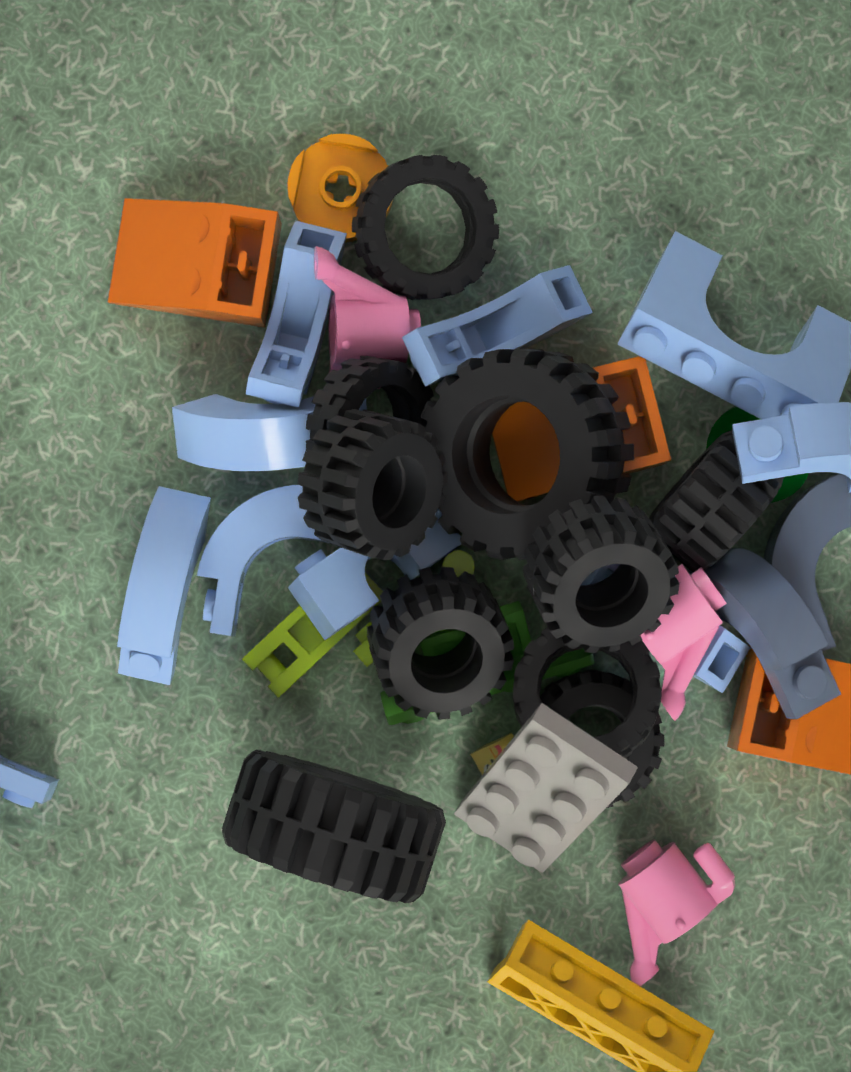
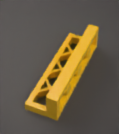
(599, 1004)

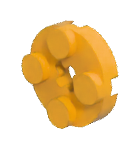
(322, 165)

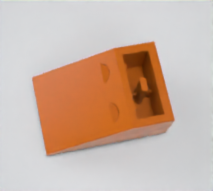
(196, 259)
(530, 446)
(814, 740)

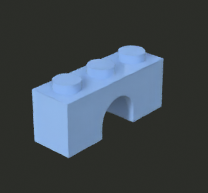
(335, 586)

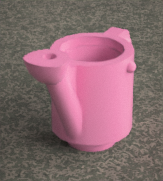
(363, 315)
(685, 635)
(668, 898)

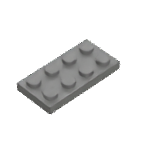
(544, 789)

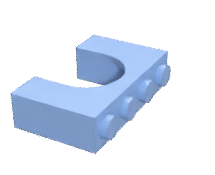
(680, 336)

